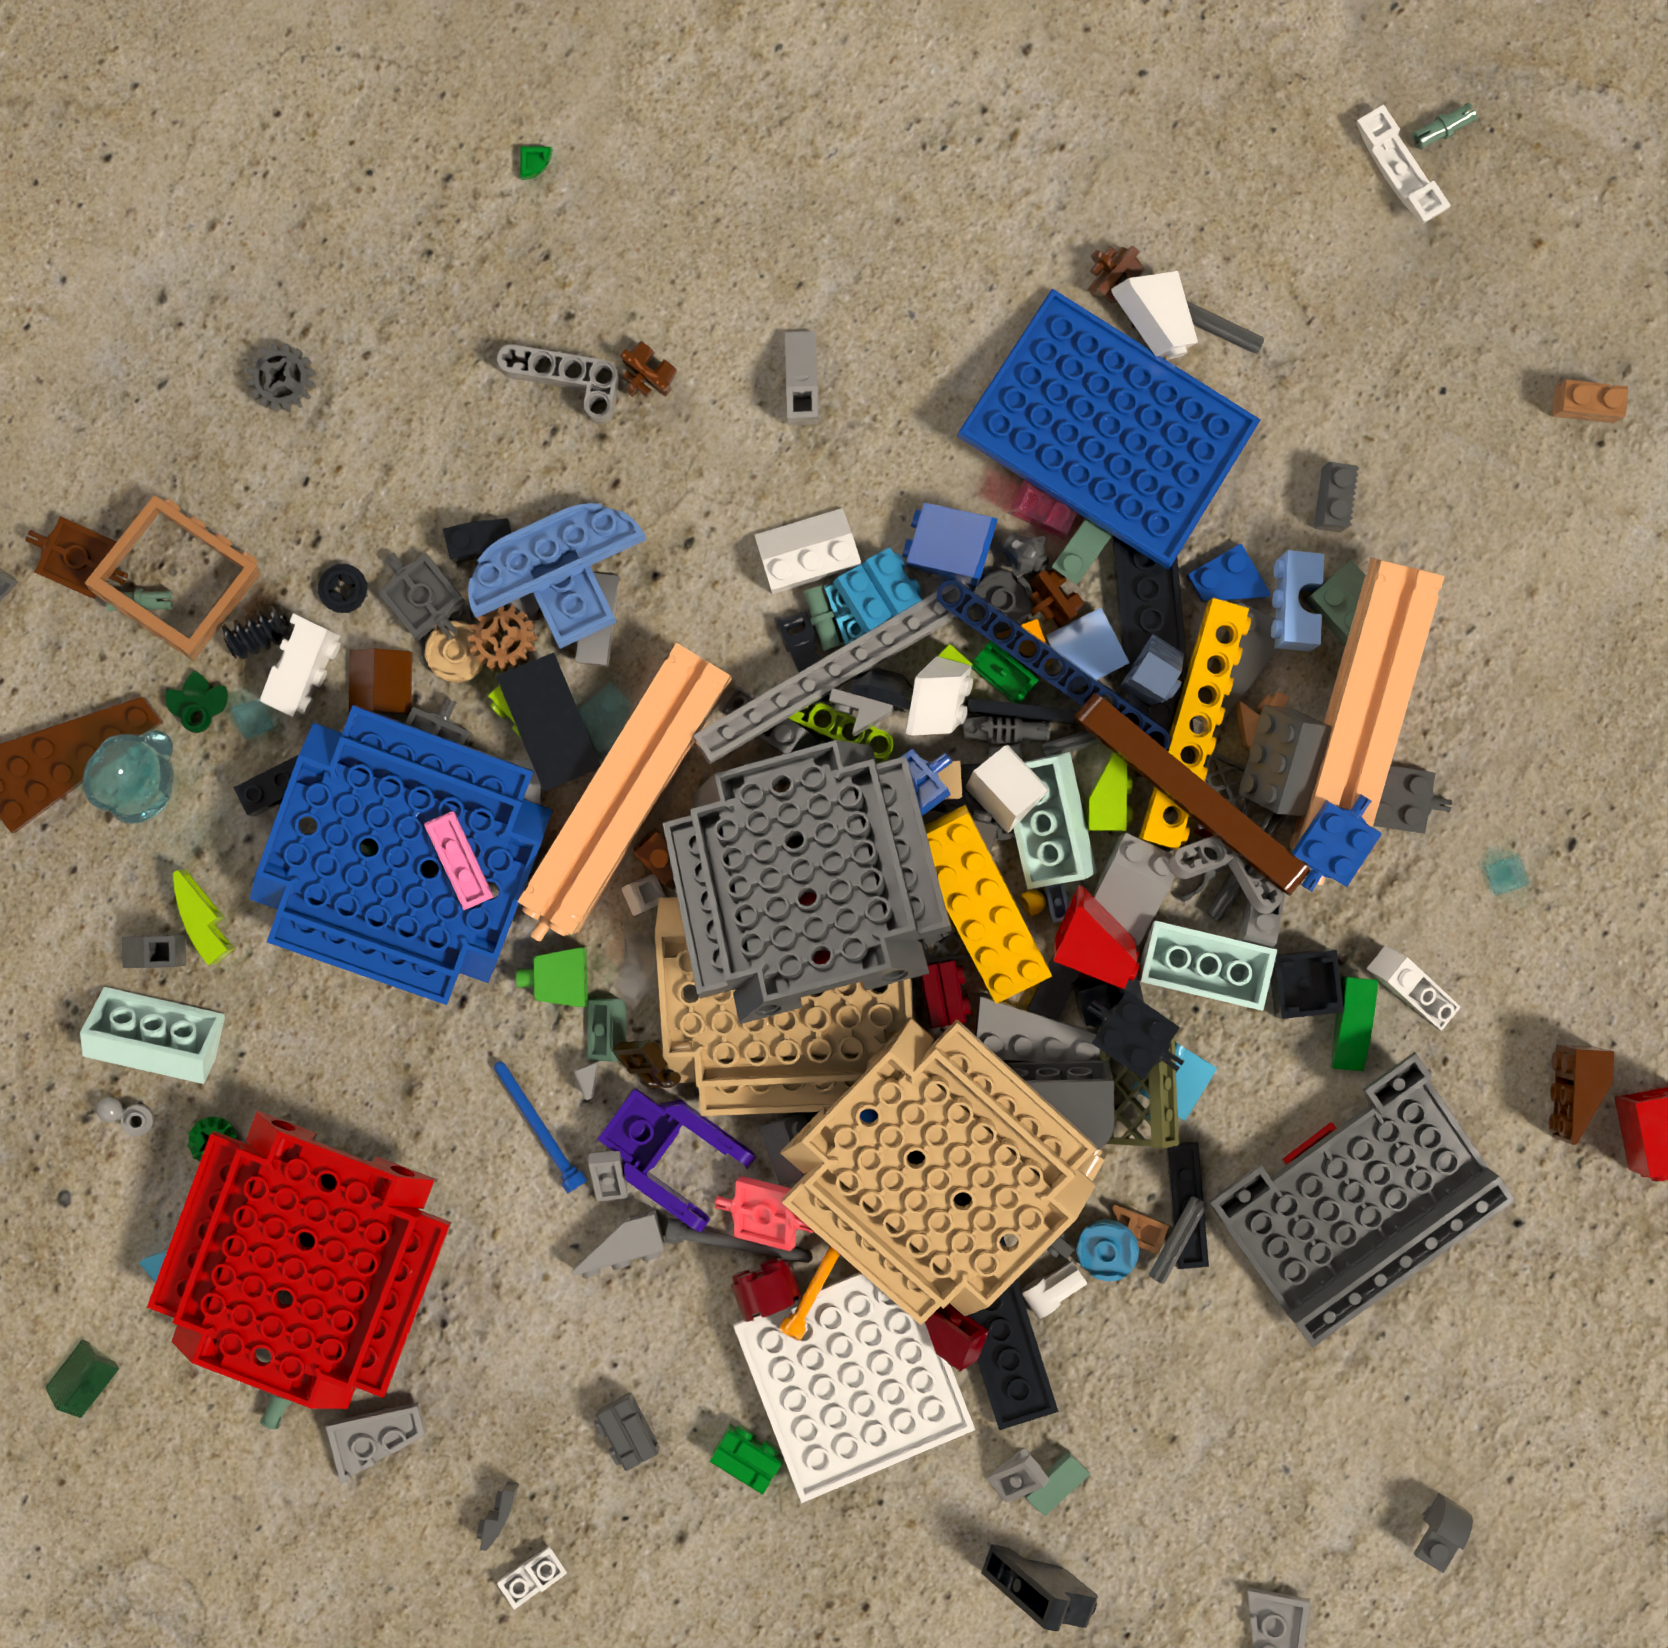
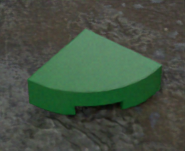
(534, 160)

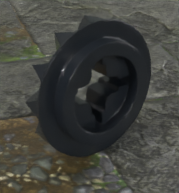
(331, 580)

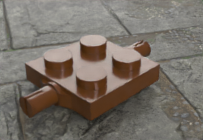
(72, 555)

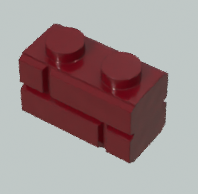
(943, 994)

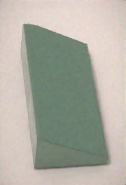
(605, 1028)
(1064, 1478)

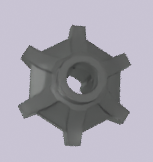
(1025, 554)

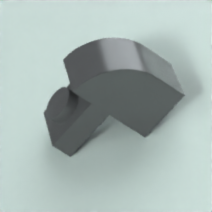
(1447, 1531)

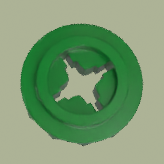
(198, 1138)

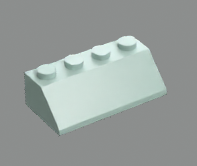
(1054, 832)
(1207, 965)
(152, 1035)

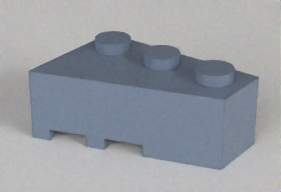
(1155, 672)

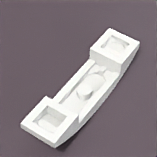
(1399, 167)

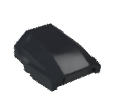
(884, 687)

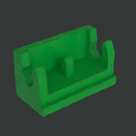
(1004, 672)

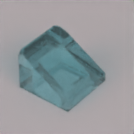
(252, 718)
(1507, 874)

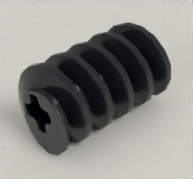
(257, 633)

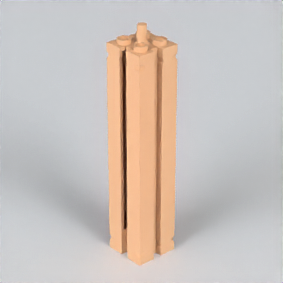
(1373, 687)
(623, 793)

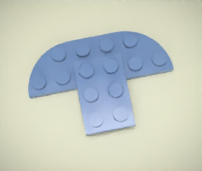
(555, 564)

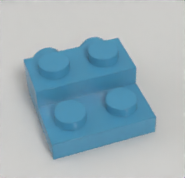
(878, 589)

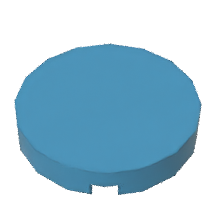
(1107, 1250)

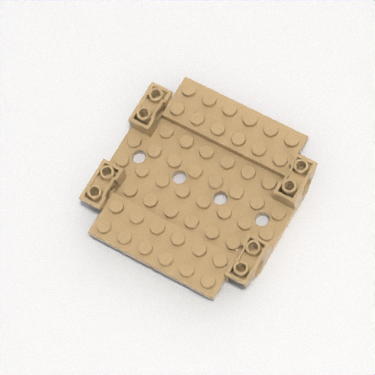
(775, 1062)
(979, 1136)

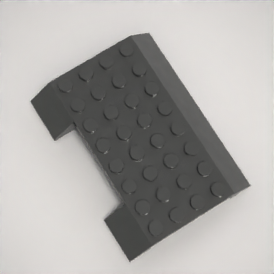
(1363, 1204)

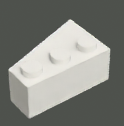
(300, 667)

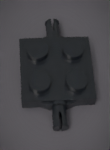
(1135, 1035)

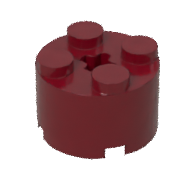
(766, 1289)

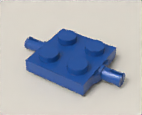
(925, 776)
(1336, 843)

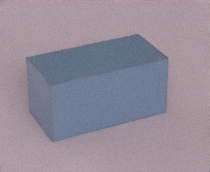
(1056, 901)

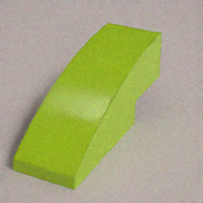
(200, 918)

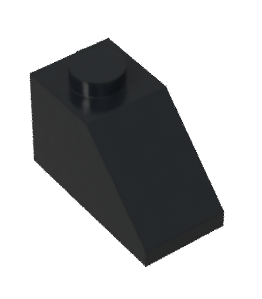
(471, 539)

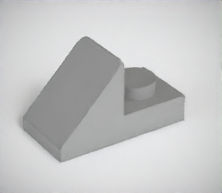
(869, 710)
(608, 1175)
(1018, 1476)

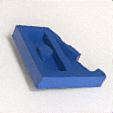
(1228, 578)

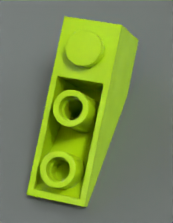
(1108, 798)

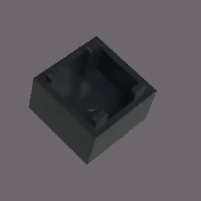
(1306, 984)

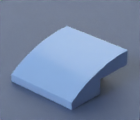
(1089, 645)

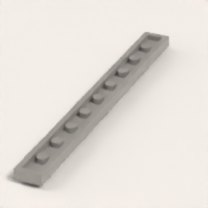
(824, 675)

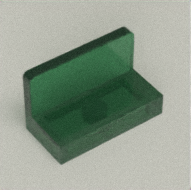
(80, 1380)

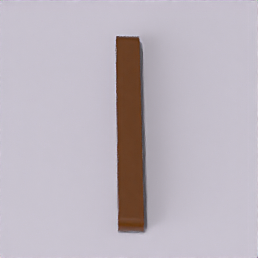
(1191, 794)

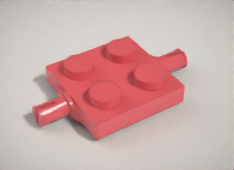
(761, 1215)

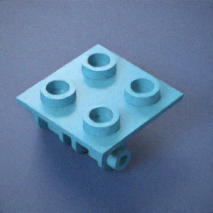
(1190, 1080)

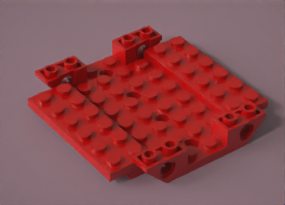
(349, 1290)

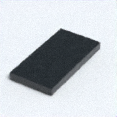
(548, 722)

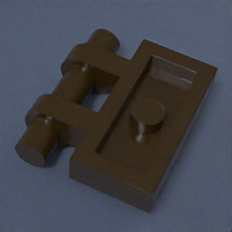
(647, 1062)

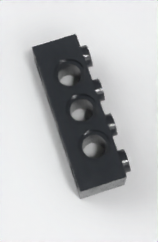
(265, 789)

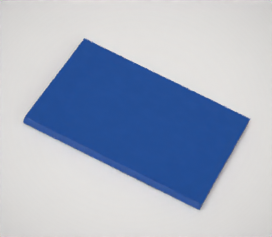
(1109, 428)

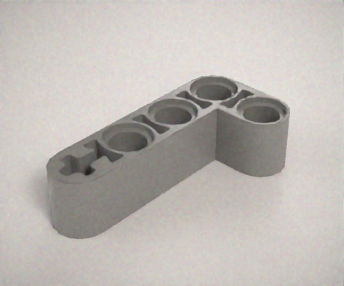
(557, 375)

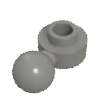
(110, 1110)

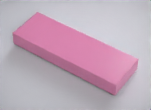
(458, 860)

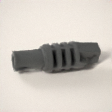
(1004, 730)

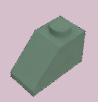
(1081, 551)

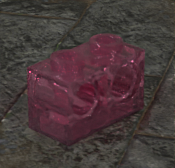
(1042, 510)

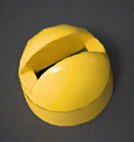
(1033, 902)

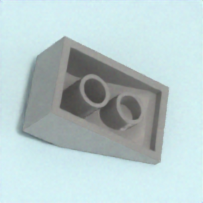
(1134, 883)

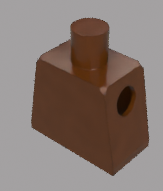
(654, 854)

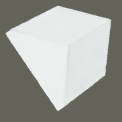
(1006, 787)

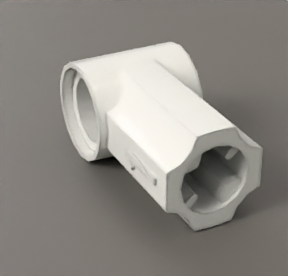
(1046, 1293)

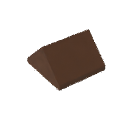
(381, 680)

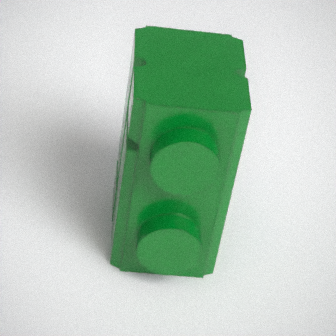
(747, 1458)

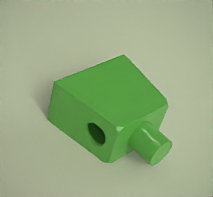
(558, 977)

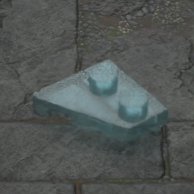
(605, 718)

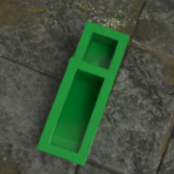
(1355, 1024)

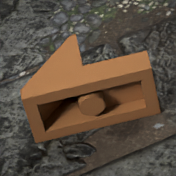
(1249, 719)

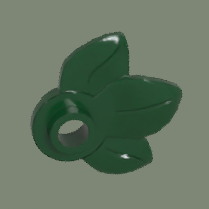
(197, 697)

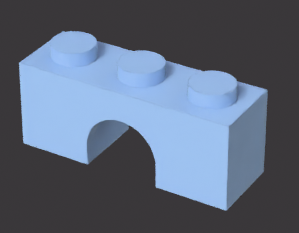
(1293, 625)

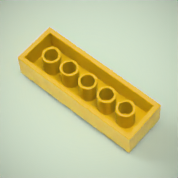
(984, 907)

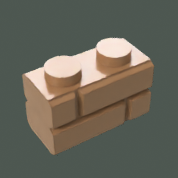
(1590, 401)

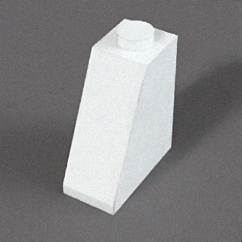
(1158, 312)

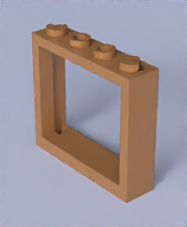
(191, 646)

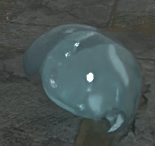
(131, 776)

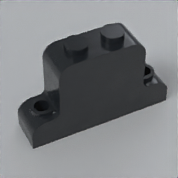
(1040, 1589)

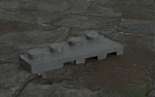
(1256, 654)

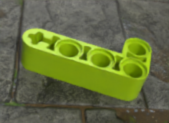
(834, 730)

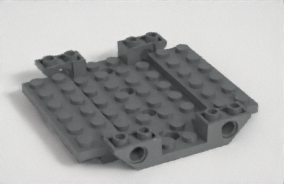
(859, 855)

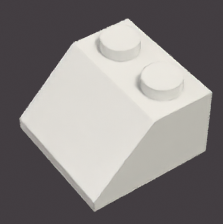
(939, 697)

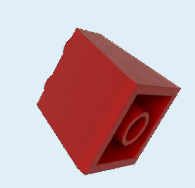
(1095, 942)
(1645, 1131)

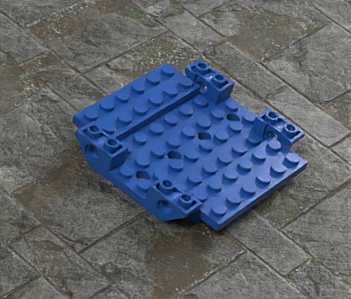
(380, 909)

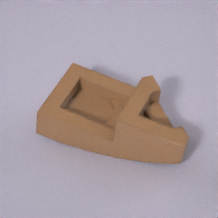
(1147, 1230)

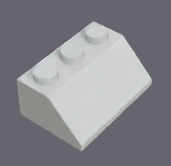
(808, 551)

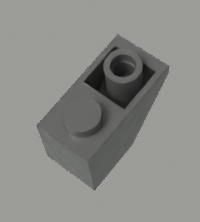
(154, 951)

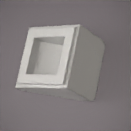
(587, 1079)

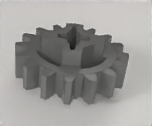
(286, 367)

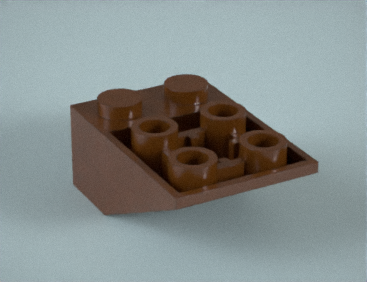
(1579, 1088)

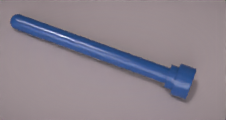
(570, 1176)

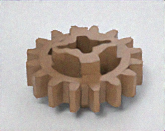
(512, 647)

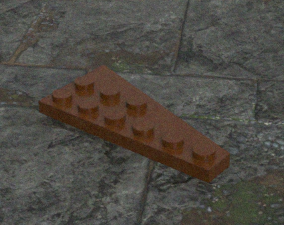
(52, 761)

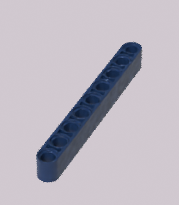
(1043, 653)

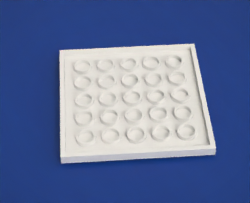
(854, 1388)

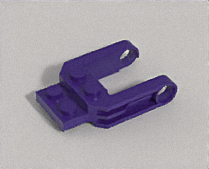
(645, 1132)

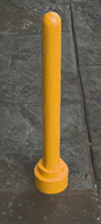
(795, 1324)

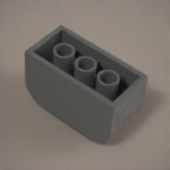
(1078, 1091)

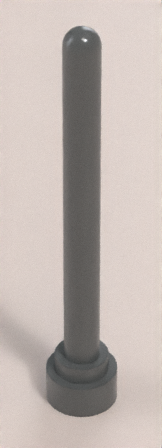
(679, 1232)

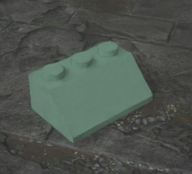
(1338, 599)

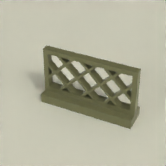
(1159, 1114)

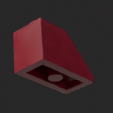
(956, 1336)

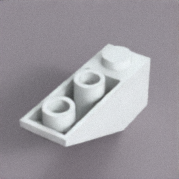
(1413, 987)

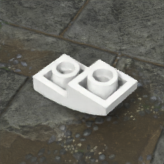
(531, 1577)

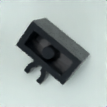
(1103, 992)

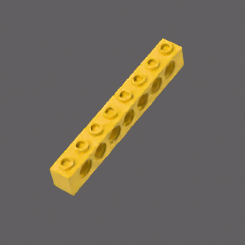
(1217, 615)

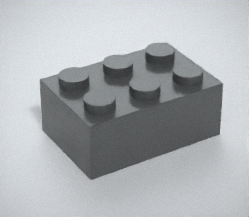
(1284, 760)

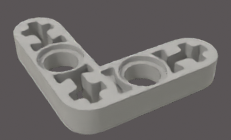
(1204, 864)

